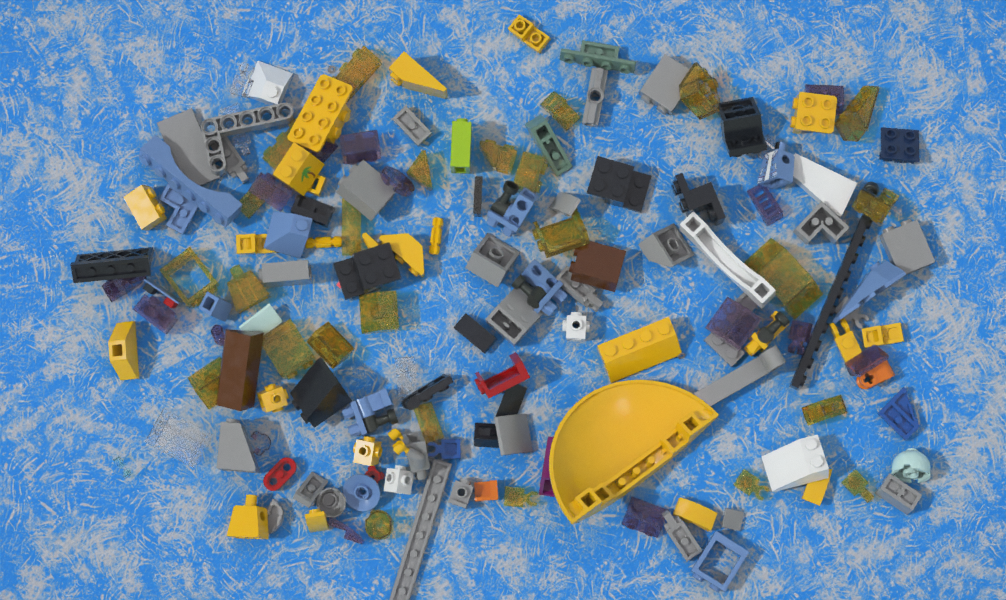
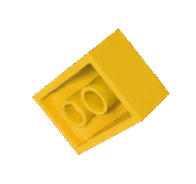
(412, 76)

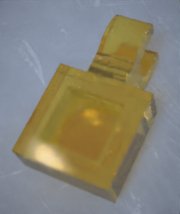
(855, 484)

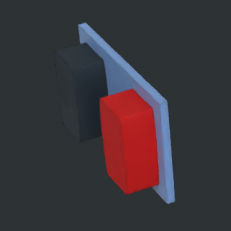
(152, 287)

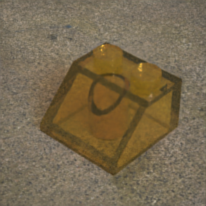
(379, 312)

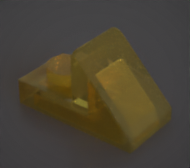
(560, 110)

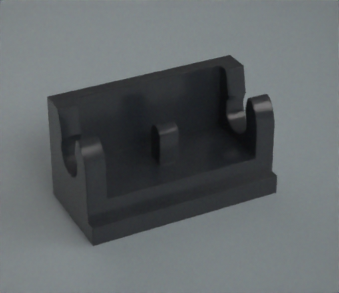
(313, 209)

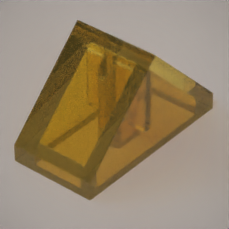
(420, 171)

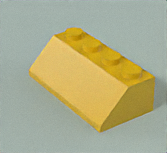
(639, 349)

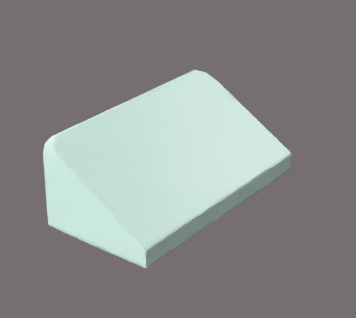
(263, 320)

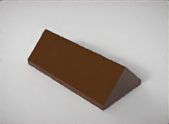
(239, 369)

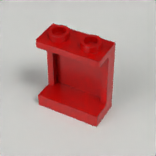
(504, 379)

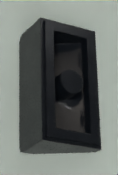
(511, 401)
(485, 435)

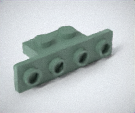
(598, 55)

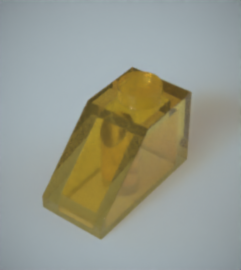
(824, 410)

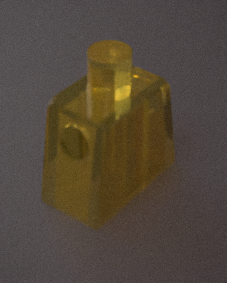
(245, 289)

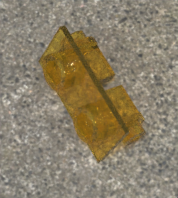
(428, 422)

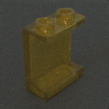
(561, 235)
(287, 350)

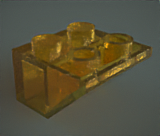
(700, 92)

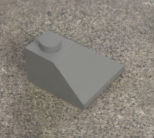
(666, 247)

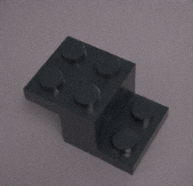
(741, 127)
(619, 184)
(698, 199)
(367, 271)

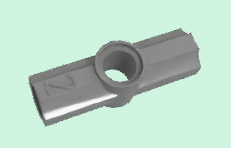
(593, 108)

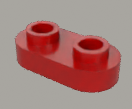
(280, 474)

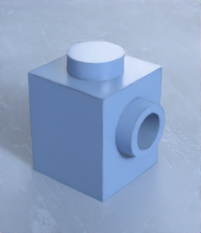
(215, 306)

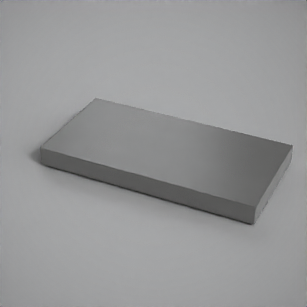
(187, 146)

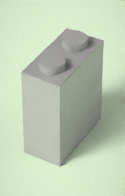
(663, 85)
(365, 190)
(907, 246)
(286, 273)

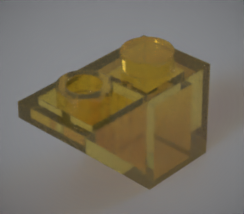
(499, 157)

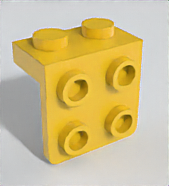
(813, 113)

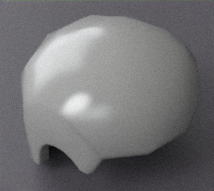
(331, 502)

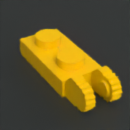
(847, 342)

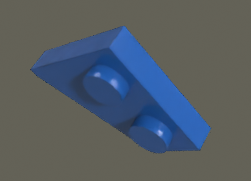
(900, 415)

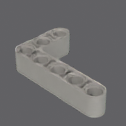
(239, 127)
(742, 376)

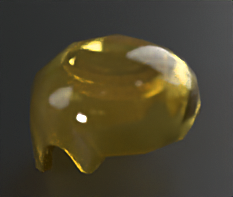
(379, 525)

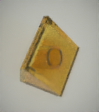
(206, 382)

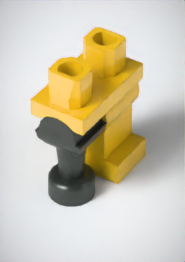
(765, 335)

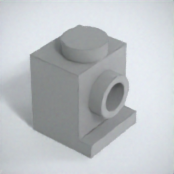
(461, 501)

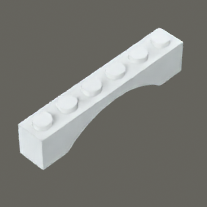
(745, 278)

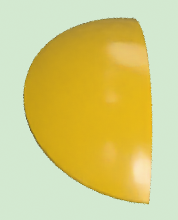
(619, 441)

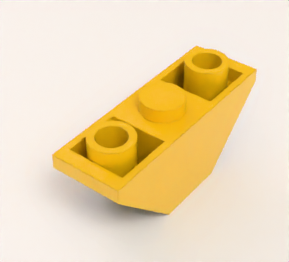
(406, 251)
(123, 350)

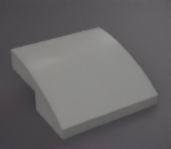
(513, 434)

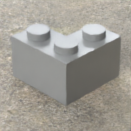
(821, 220)

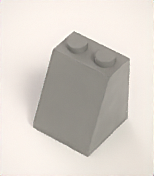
(235, 449)

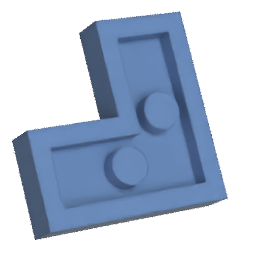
(184, 209)

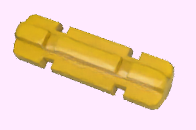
(436, 233)
(324, 242)

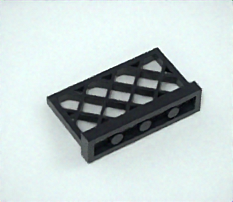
(112, 265)

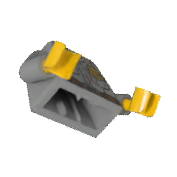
(415, 449)

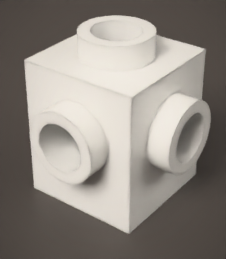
(572, 333)
(398, 480)

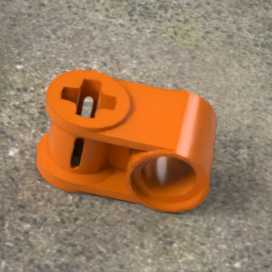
(877, 375)

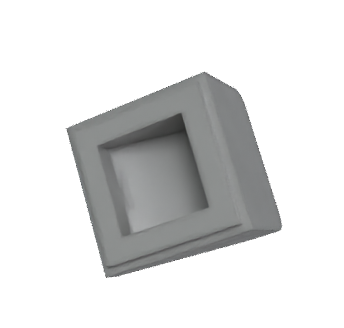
(732, 519)

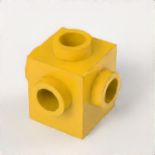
(273, 398)
(367, 451)

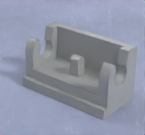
(898, 494)

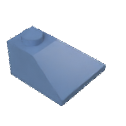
(287, 233)

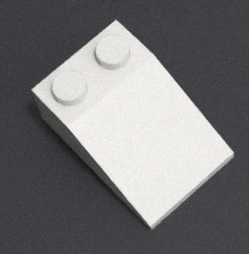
(796, 464)

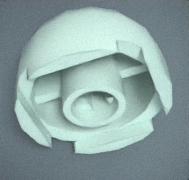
(911, 465)

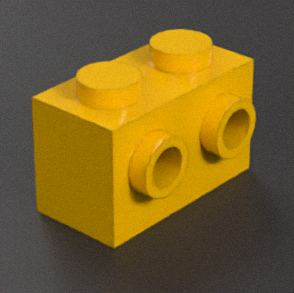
(145, 207)

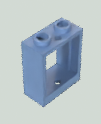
(732, 546)

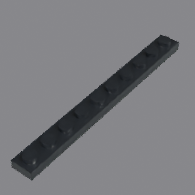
(829, 307)

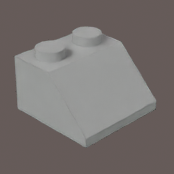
(492, 260)

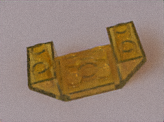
(786, 275)

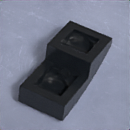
(475, 333)

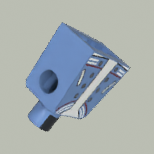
(777, 167)

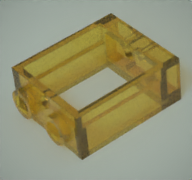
(180, 261)

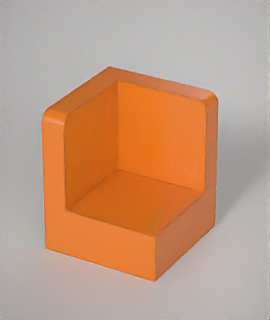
(486, 491)

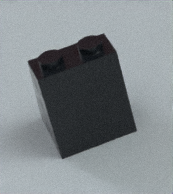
(319, 394)

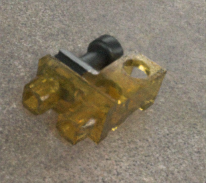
(873, 206)

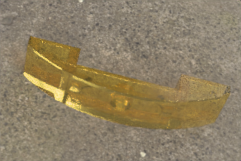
(350, 229)

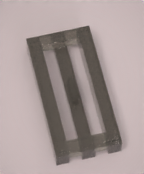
(477, 196)

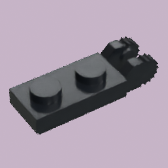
(426, 392)

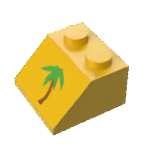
(298, 169)

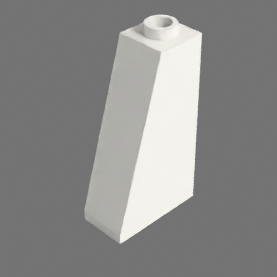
(823, 184)

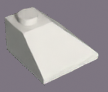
(269, 83)

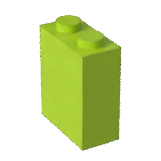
(461, 146)

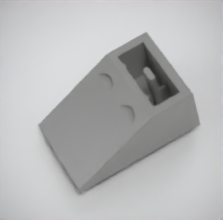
(513, 316)

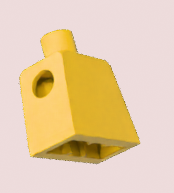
(249, 520)

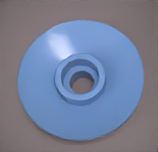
(356, 498)

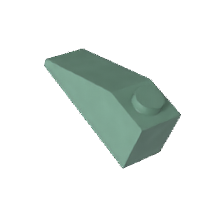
(548, 144)

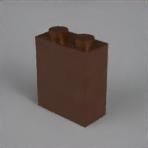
(597, 265)

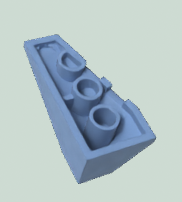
(872, 284)

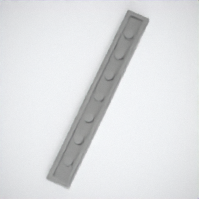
(421, 530)

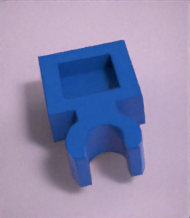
(448, 449)

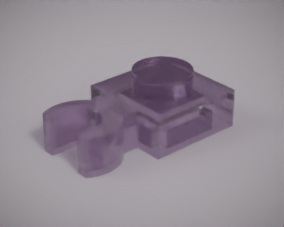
(799, 333)

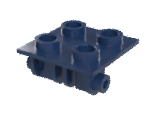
(899, 145)

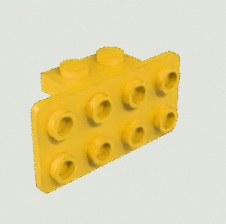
(322, 114)

